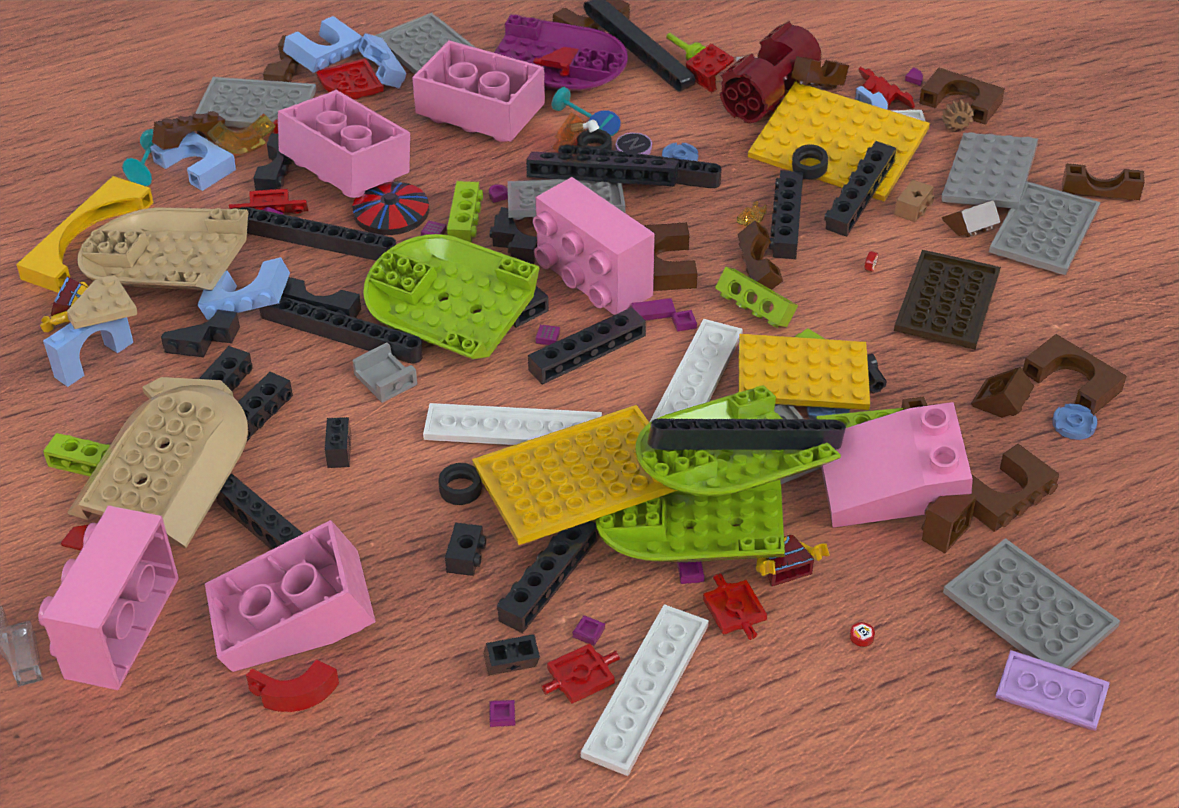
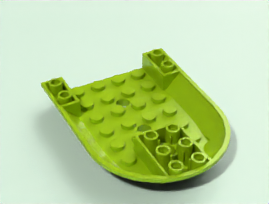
(417, 273)
(728, 471)
(659, 531)

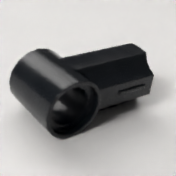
(876, 379)

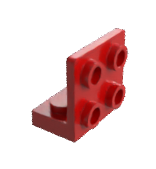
(708, 64)

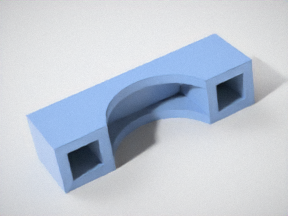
(390, 70)

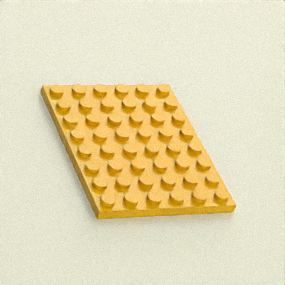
(842, 129)
(569, 475)

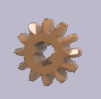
(957, 115)

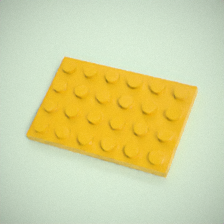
(806, 370)

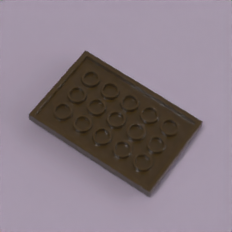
(947, 299)

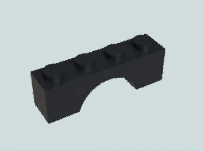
(272, 175)
(340, 302)

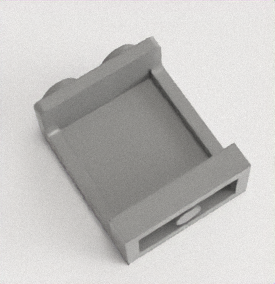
(384, 373)

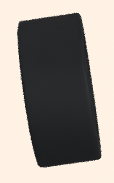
(597, 136)
(810, 151)
(459, 496)

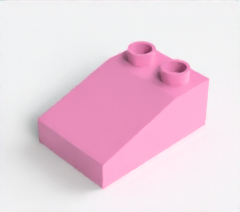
(897, 466)
(289, 600)

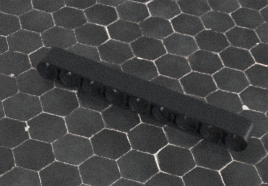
(640, 44)
(690, 172)
(317, 234)
(343, 328)
(744, 434)

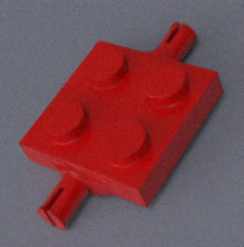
(734, 606)
(581, 673)

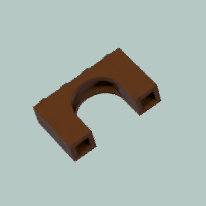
(569, 17)
(945, 83)
(672, 274)
(1061, 354)
(1030, 472)

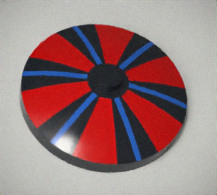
(391, 208)

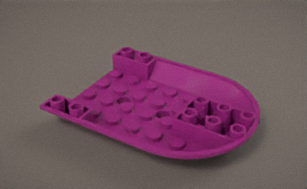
(595, 64)

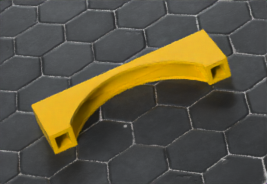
(45, 262)

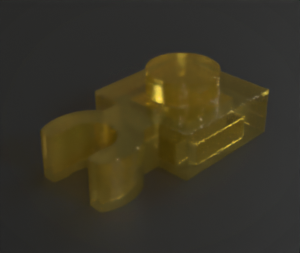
(749, 215)

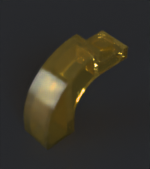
(244, 140)

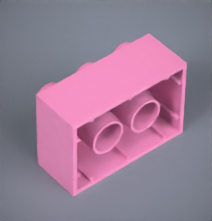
(479, 91)
(344, 142)
(594, 246)
(110, 597)

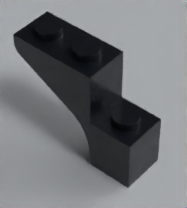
(508, 236)
(198, 338)

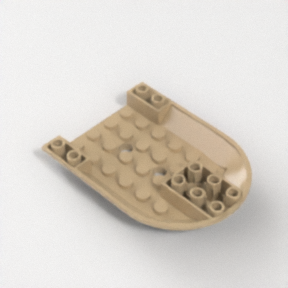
(166, 247)
(183, 479)

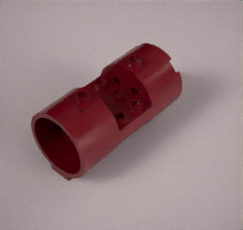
(758, 84)

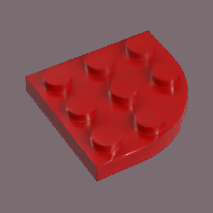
(352, 79)

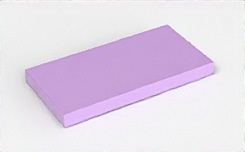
(1052, 690)

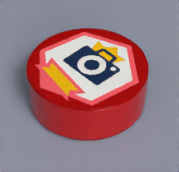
(871, 261)
(862, 634)

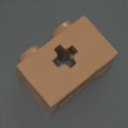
(914, 201)

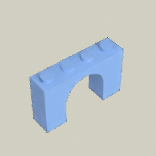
(317, 56)
(213, 167)
(262, 292)
(65, 346)

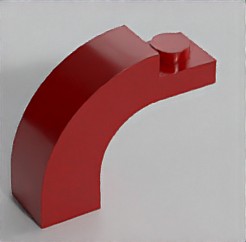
(296, 693)

